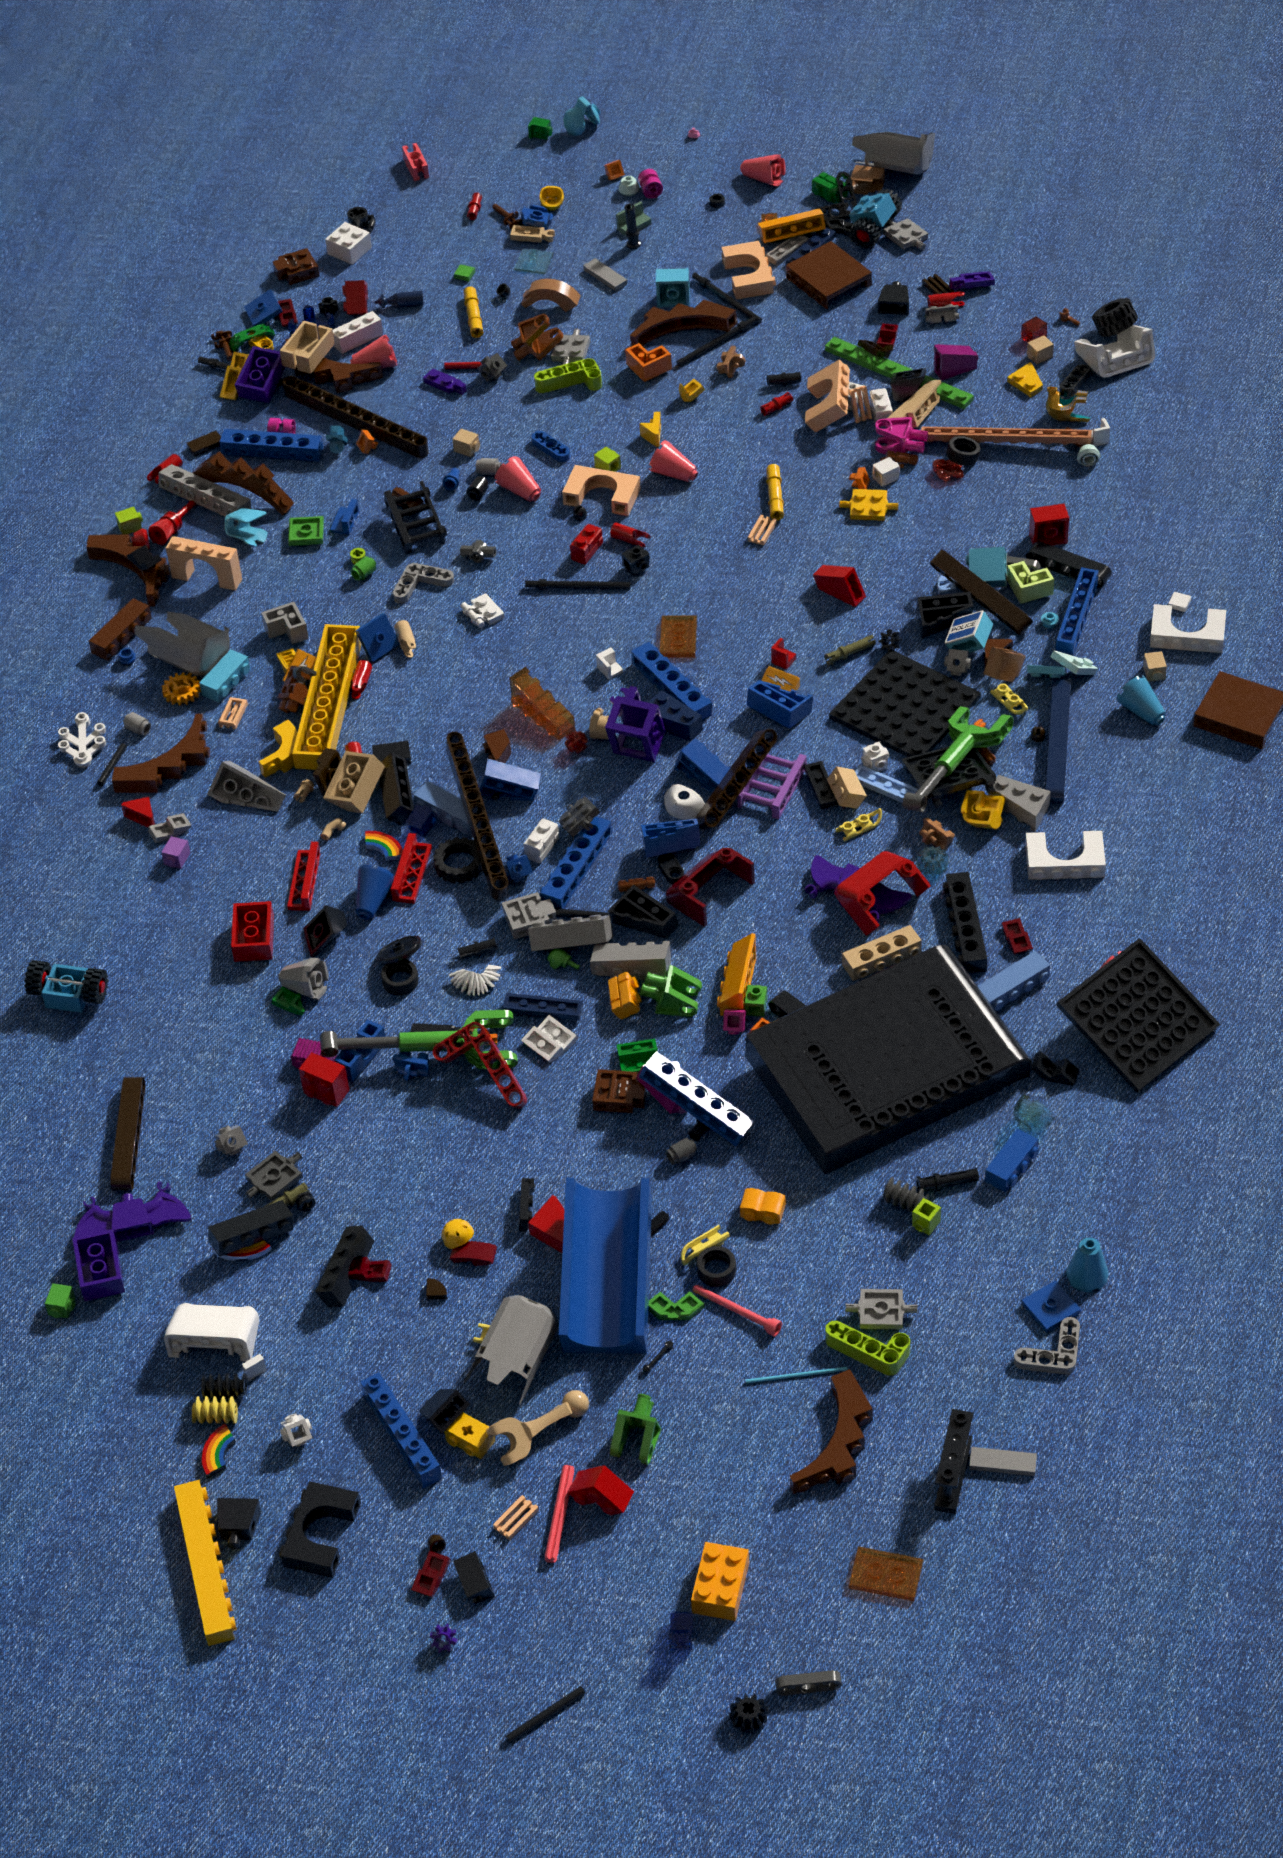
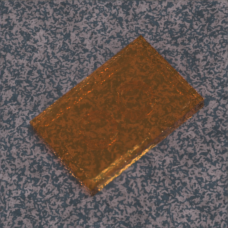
(678, 636)
(886, 1573)

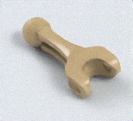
(521, 1434)

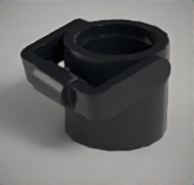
(359, 217)

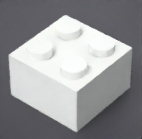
(348, 243)

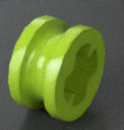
(357, 552)

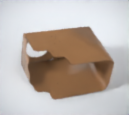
(867, 179)
(1004, 664)

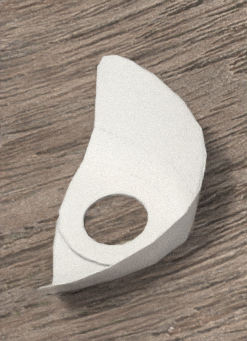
(686, 808)

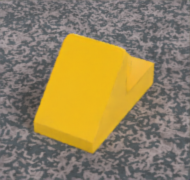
(652, 430)

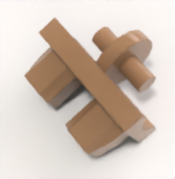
(731, 362)
(934, 834)

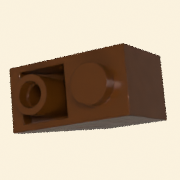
(497, 746)

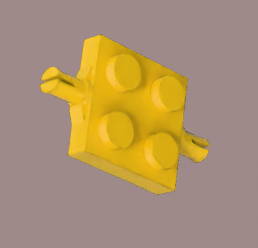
(868, 505)

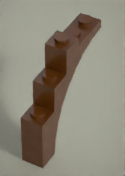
(683, 317)
(344, 374)
(239, 473)
(115, 548)
(170, 765)
(847, 1439)

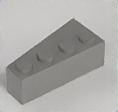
(570, 933)
(635, 959)

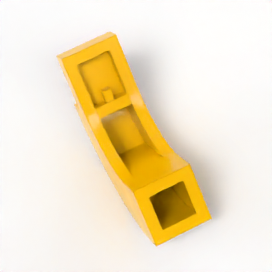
(282, 759)

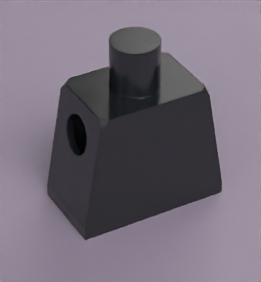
(894, 299)
(442, 1410)
(237, 1519)

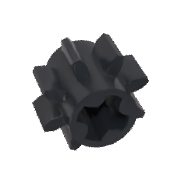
(328, 306)
(894, 640)

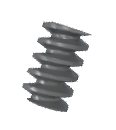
(902, 1195)

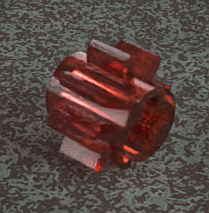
(576, 741)

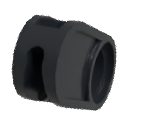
(668, 865)

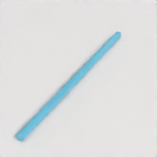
(793, 1375)

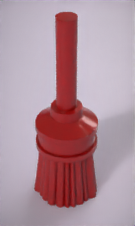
(168, 524)

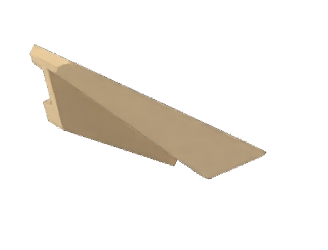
(919, 404)

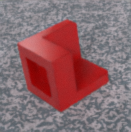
(781, 656)

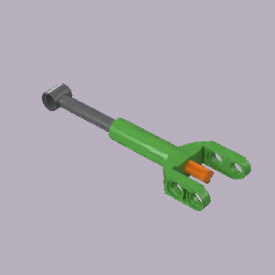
(964, 738)
(425, 1041)

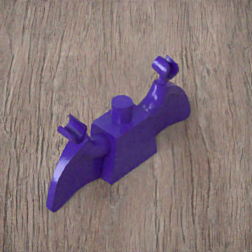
(829, 876)
(133, 1217)

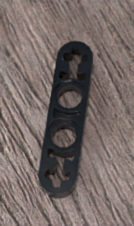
(1074, 380)

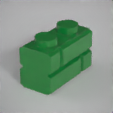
(825, 187)

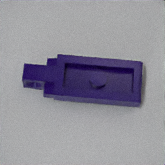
(971, 280)
(444, 382)

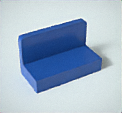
(345, 518)

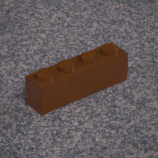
(120, 629)

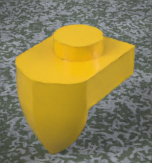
(691, 390)

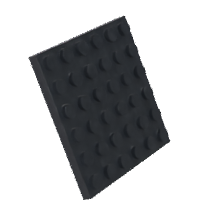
(903, 705)
(1138, 1015)

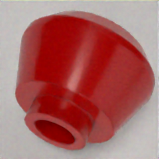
(140, 538)

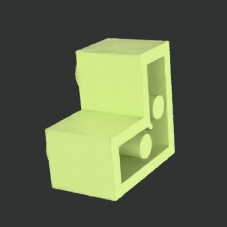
(1027, 584)

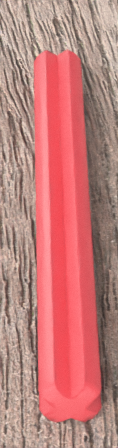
(559, 1514)

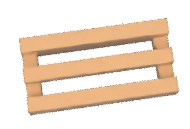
(866, 403)
(765, 521)
(239, 709)
(502, 1524)

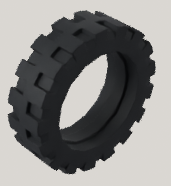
(457, 874)

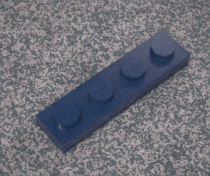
(818, 239)
(543, 1006)

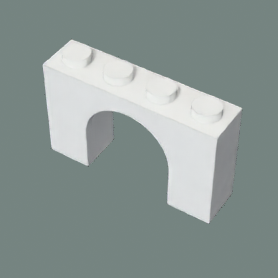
(1205, 640)
(1045, 866)

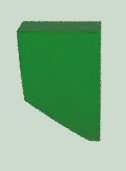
(288, 1001)

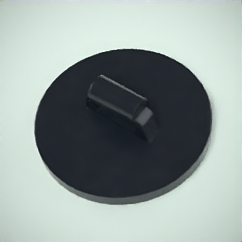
(399, 950)

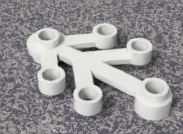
(83, 757)

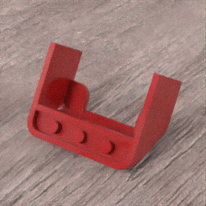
(855, 890)

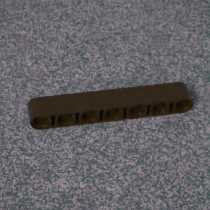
(981, 592)
(729, 781)
(127, 1134)

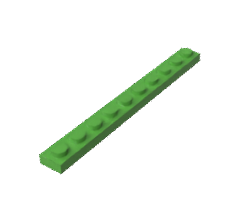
(887, 368)

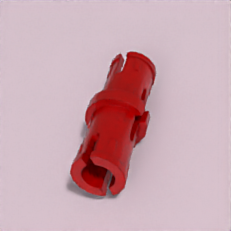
(474, 206)
(776, 403)

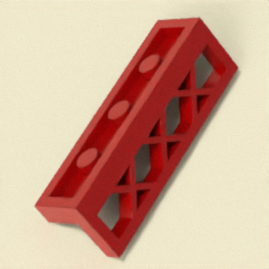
(403, 871)
(308, 880)

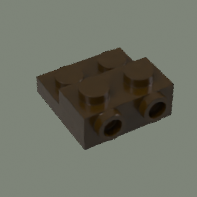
(327, 766)

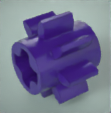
(440, 1644)

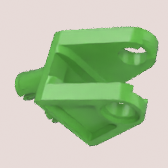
(671, 992)
(638, 1418)

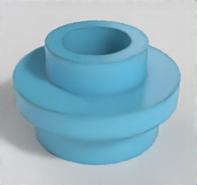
(1049, 620)

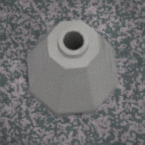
(306, 977)

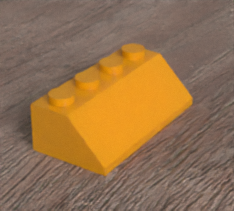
(738, 974)

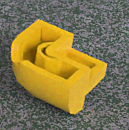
(982, 809)

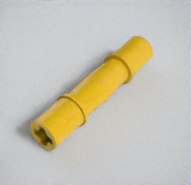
(473, 312)
(774, 491)

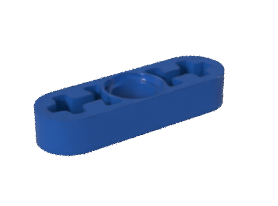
(541, 440)

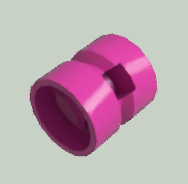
(650, 183)
(279, 426)

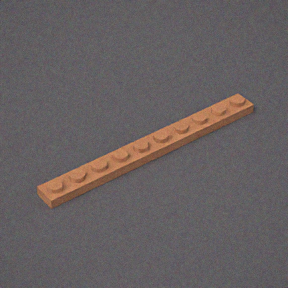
(1011, 435)

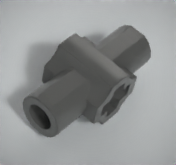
(478, 551)

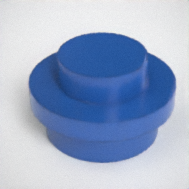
(126, 656)

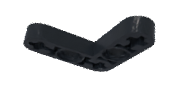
(843, 205)

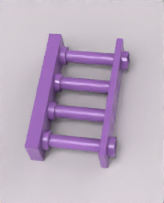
(783, 792)

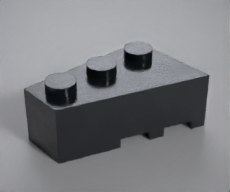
(939, 611)
(643, 913)

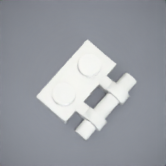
(487, 609)

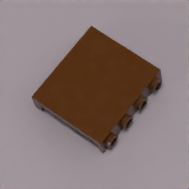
(827, 273)
(1239, 709)

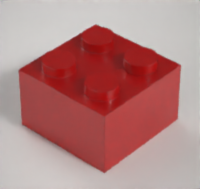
(1049, 524)
(324, 1079)

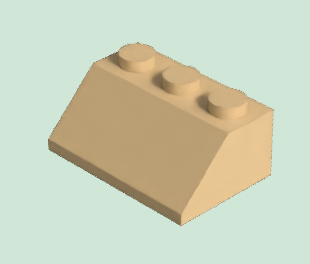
(354, 781)

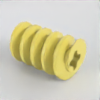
(219, 1411)

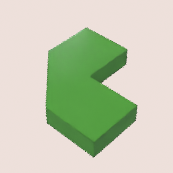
(683, 1309)

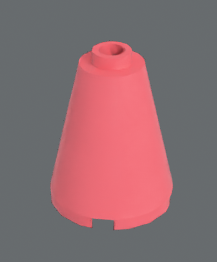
(765, 169)
(375, 352)
(672, 463)
(517, 479)

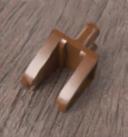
(535, 338)

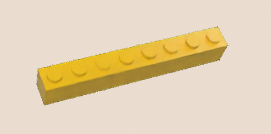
(204, 1563)

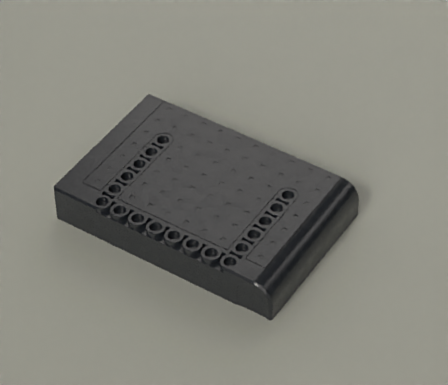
(885, 1057)

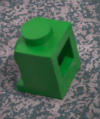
(540, 128)

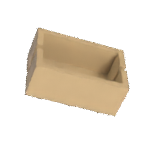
(305, 349)

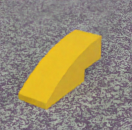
(232, 372)

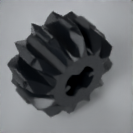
(748, 1721)

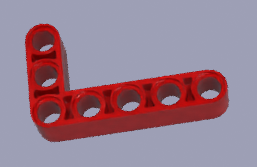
(488, 1059)

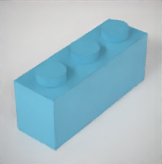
(224, 675)

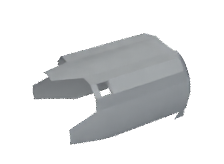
(897, 151)
(195, 647)
(516, 1339)

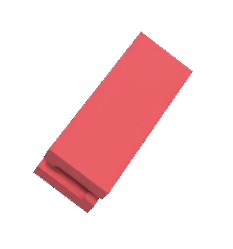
(415, 162)

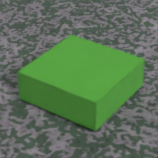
(464, 272)

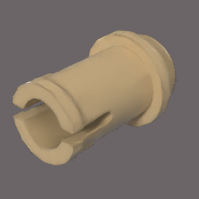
(305, 787)

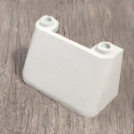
(1131, 351)
(212, 1328)

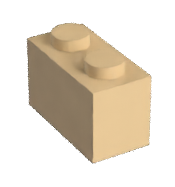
(846, 787)

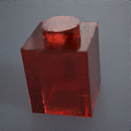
(1033, 329)

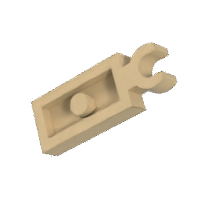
(531, 234)

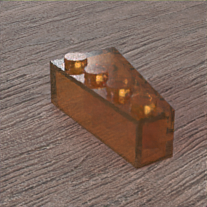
(540, 704)

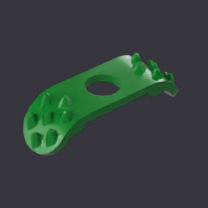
(241, 337)

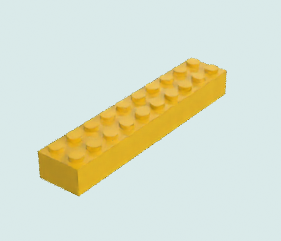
(327, 695)

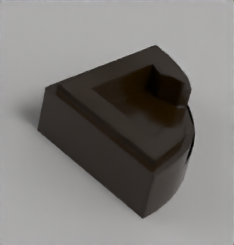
(435, 1289)

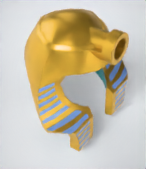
(1062, 409)

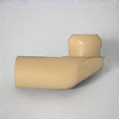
(327, 832)

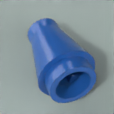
(451, 480)

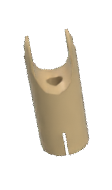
(405, 637)

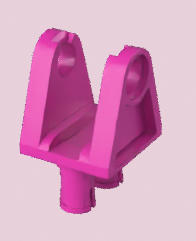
(899, 436)

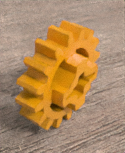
(181, 688)

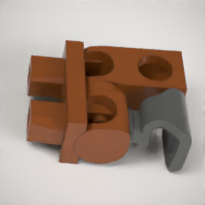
(294, 690)

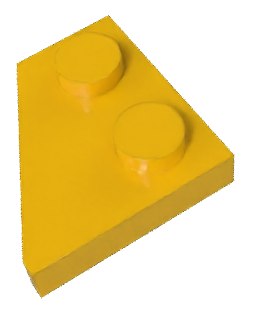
(1026, 380)

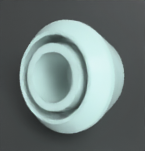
(628, 186)
(1088, 455)

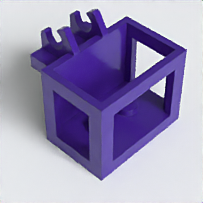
(639, 721)

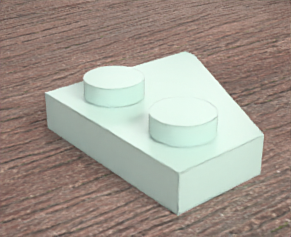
(1076, 665)

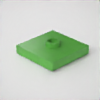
(306, 530)

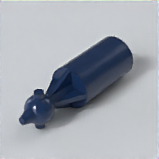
(402, 299)

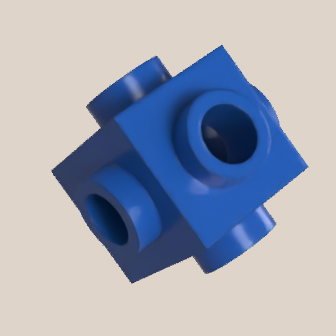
(522, 864)

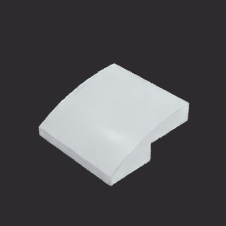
(550, 1039)

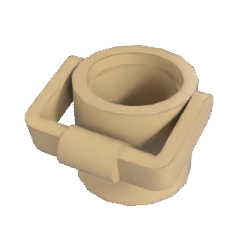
(598, 724)

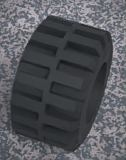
(1114, 317)

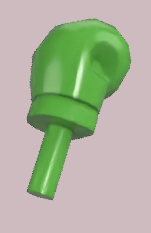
(560, 957)

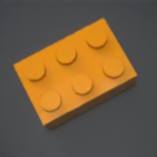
(720, 1581)

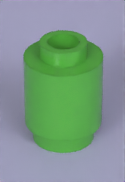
(363, 568)

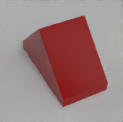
(139, 811)

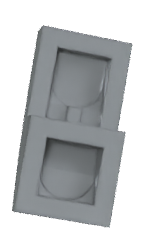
(172, 827)

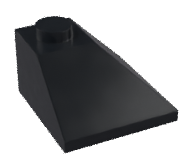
(906, 383)
(324, 928)

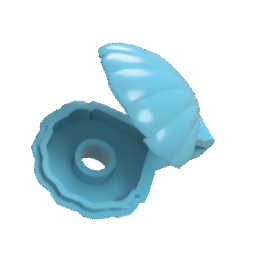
(574, 117)

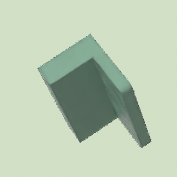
(642, 219)

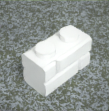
(880, 404)
(541, 840)

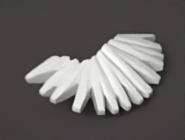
(475, 981)

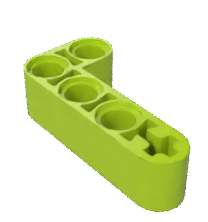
(569, 375)
(840, 1336)

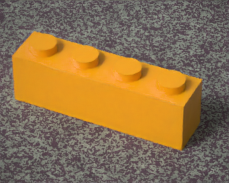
(791, 225)

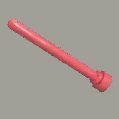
(771, 1326)

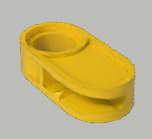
(261, 341)

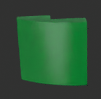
(635, 1054)

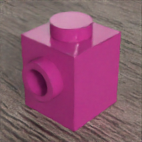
(734, 1021)

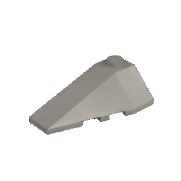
(243, 788)

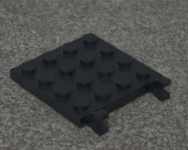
(969, 773)

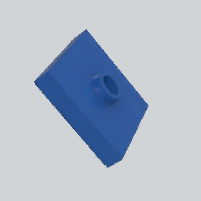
(263, 308)
(377, 637)
(1050, 1306)

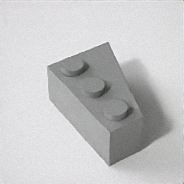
(1023, 800)

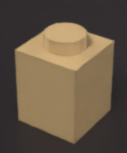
(1040, 349)
(466, 442)
(1154, 666)

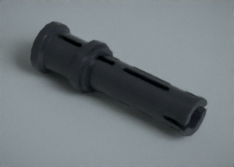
(632, 231)
(937, 1181)

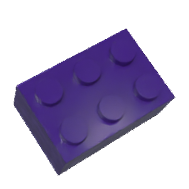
(260, 375)
(98, 1265)

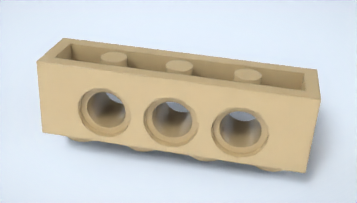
(881, 952)

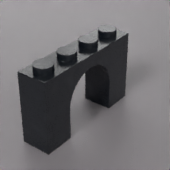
(317, 1502)

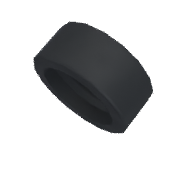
(963, 443)
(403, 987)
(719, 1279)

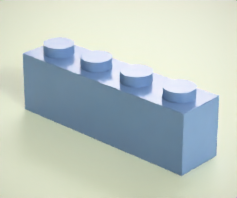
(444, 806)
(1015, 980)

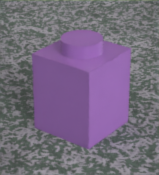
(175, 852)

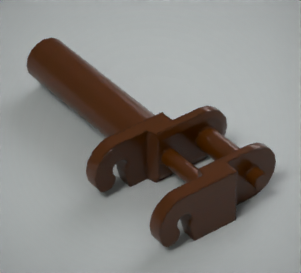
(509, 217)
(226, 337)

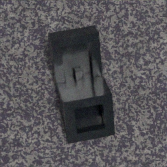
(142, 558)
(1058, 1072)

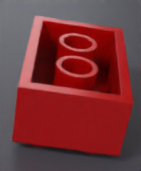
(252, 931)

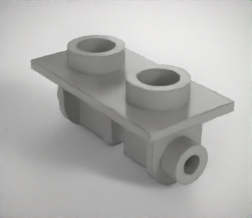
(949, 312)

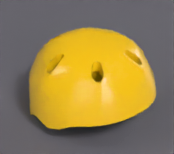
(552, 193)
(456, 1233)

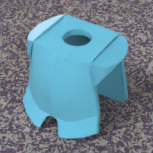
(243, 530)

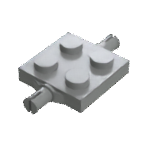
(906, 234)
(571, 348)
(881, 1308)

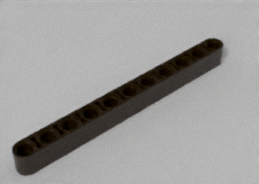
(355, 416)
(477, 816)

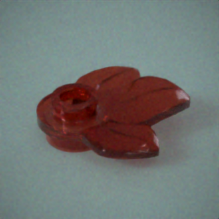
(947, 469)

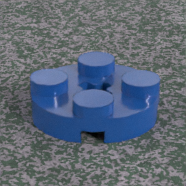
(536, 216)

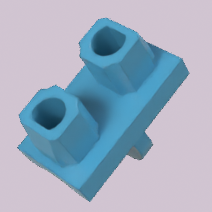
(336, 439)

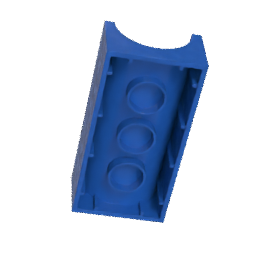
(605, 1269)

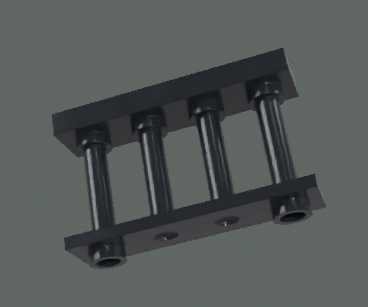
(402, 528)
(953, 1461)

